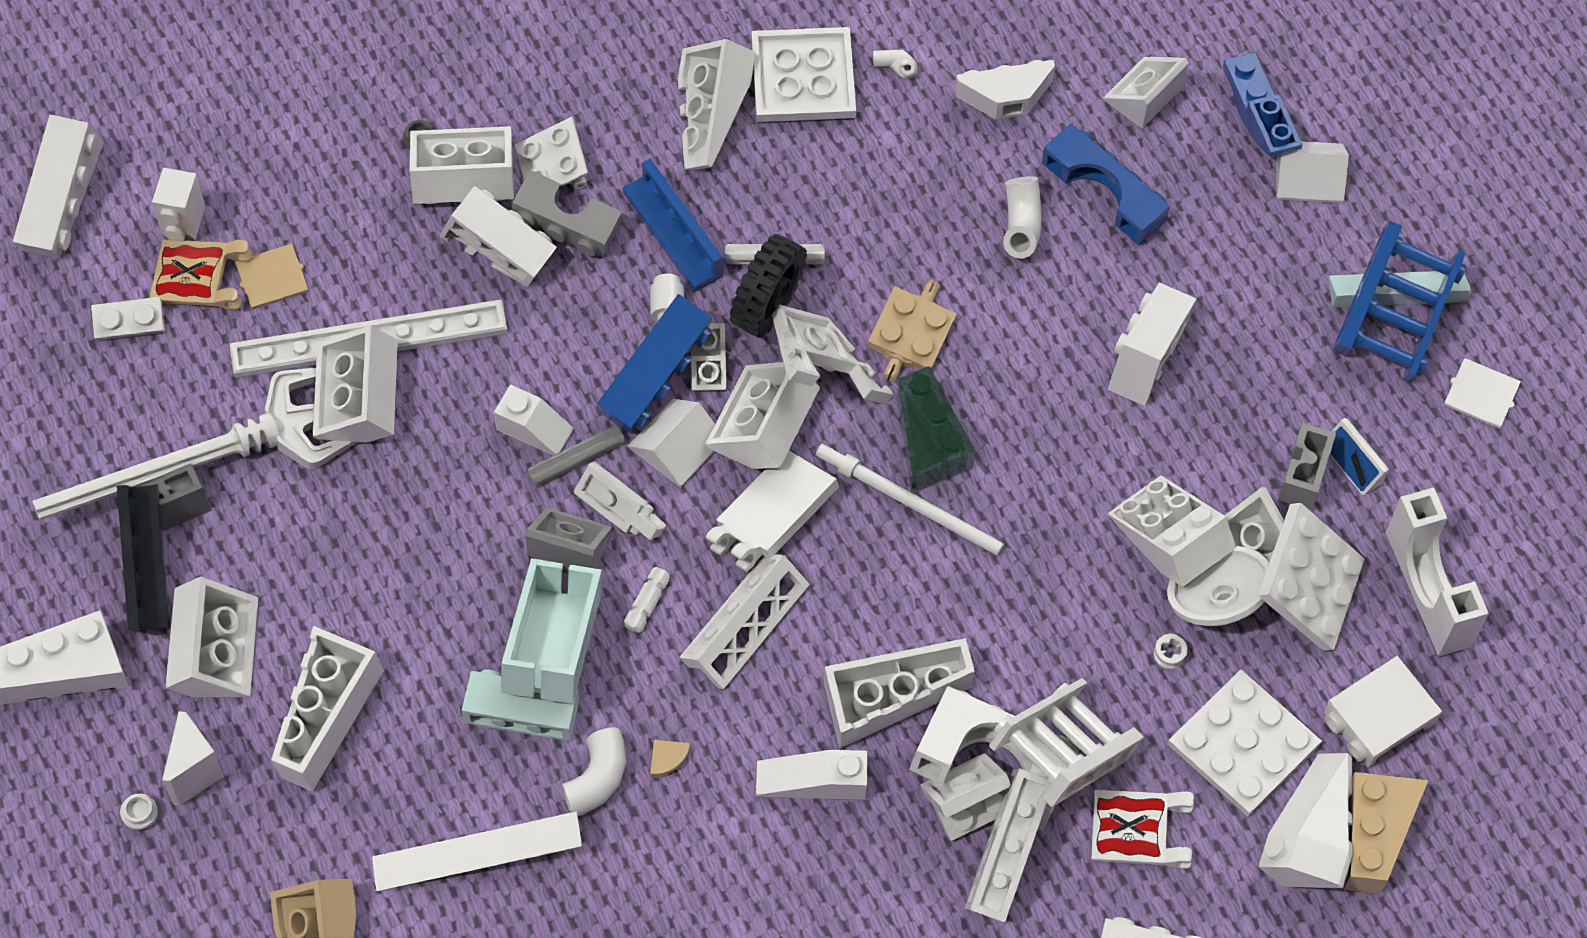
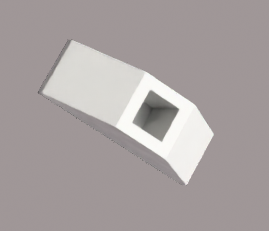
(1006, 89)

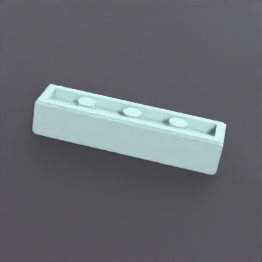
(1345, 286)

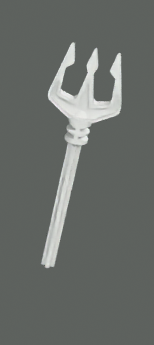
(279, 426)

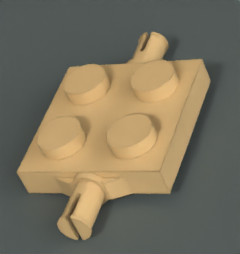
(911, 330)

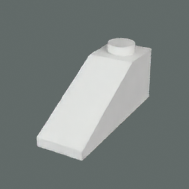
(814, 775)

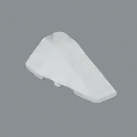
(1311, 834)

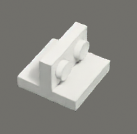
(968, 795)

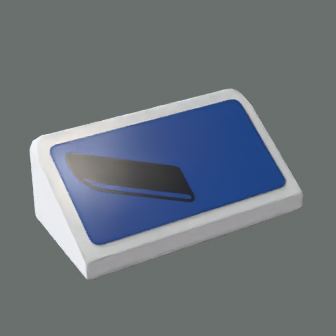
(1357, 458)

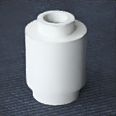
(662, 293)

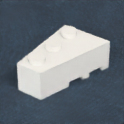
(499, 236)
(1149, 342)

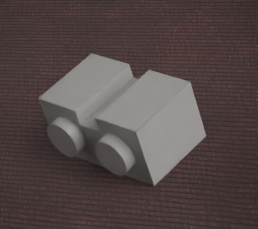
(1307, 466)

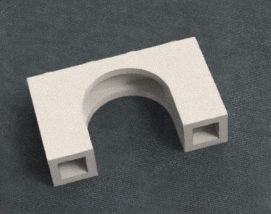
(1449, 613)
(966, 721)

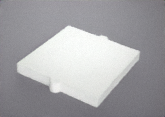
(1482, 393)

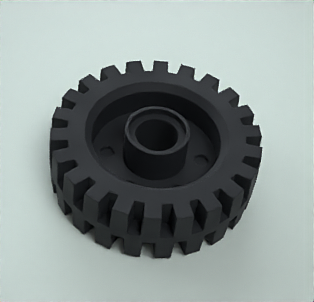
(767, 284)

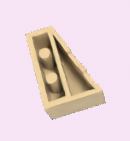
(1380, 820)

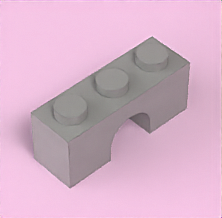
(588, 230)

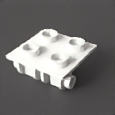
(555, 155)

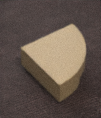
(667, 757)

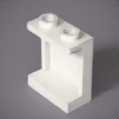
(1381, 711)

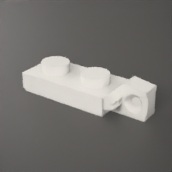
(618, 502)

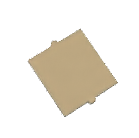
(272, 276)

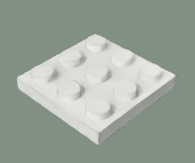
(803, 74)
(1311, 576)
(1244, 742)

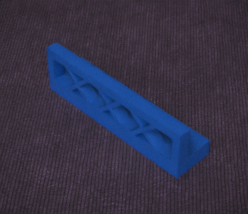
(674, 228)

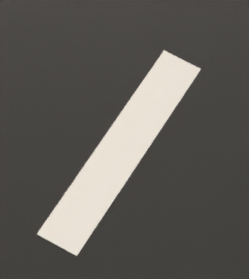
(476, 851)

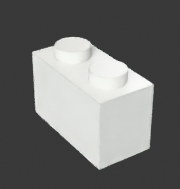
(178, 204)

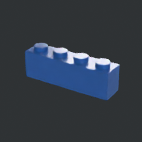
(654, 363)

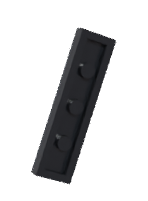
(143, 557)

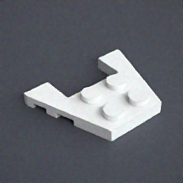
(815, 340)

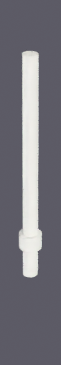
(851, 467)

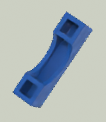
(1077, 157)

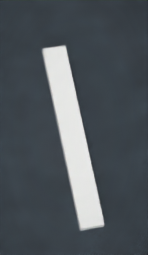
(410, 330)

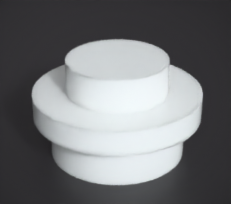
(139, 811)

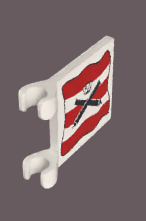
(1134, 827)

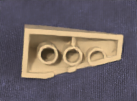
(315, 910)

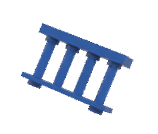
(1366, 306)

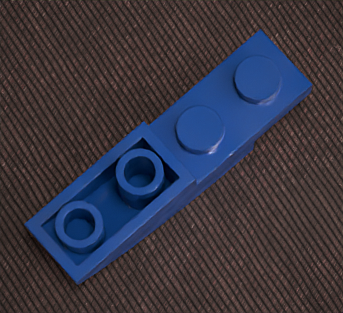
(1259, 107)

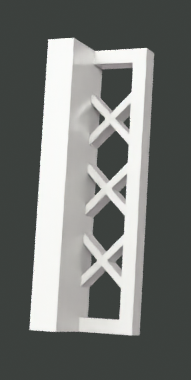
(735, 612)
(1008, 845)

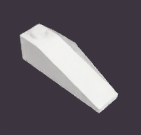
(715, 86)

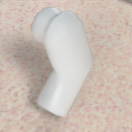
(898, 60)

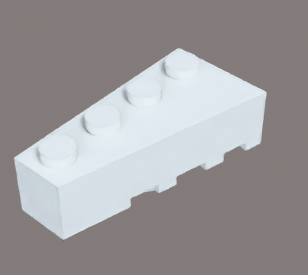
(57, 186)
(61, 661)
(893, 686)
(324, 705)

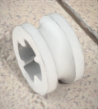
(1164, 642)

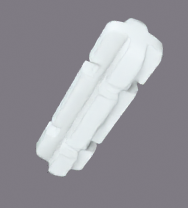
(646, 600)

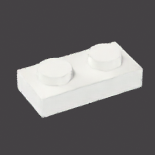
(128, 318)

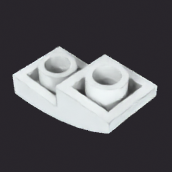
(709, 361)

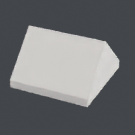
(1148, 87)
(1312, 173)
(676, 440)
(1256, 523)
(190, 762)

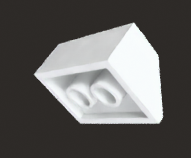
(453, 161)
(355, 386)
(761, 416)
(211, 640)

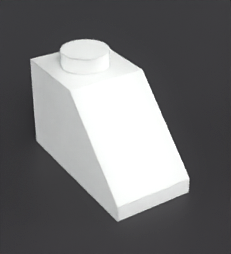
(531, 421)

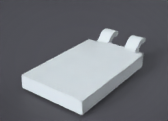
(771, 510)

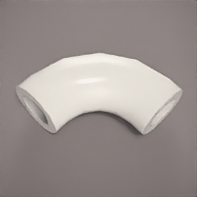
(1023, 216)
(601, 776)

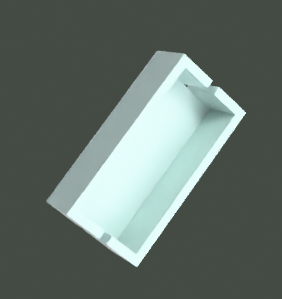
(551, 632)

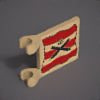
(194, 271)

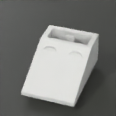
(1174, 530)

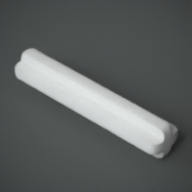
(745, 253)

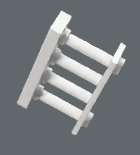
(1080, 769)

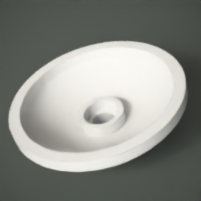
(1223, 591)

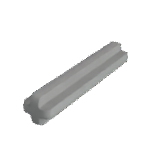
(575, 456)

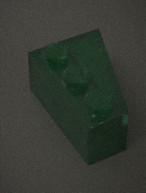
(931, 432)

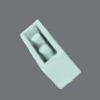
(490, 708)

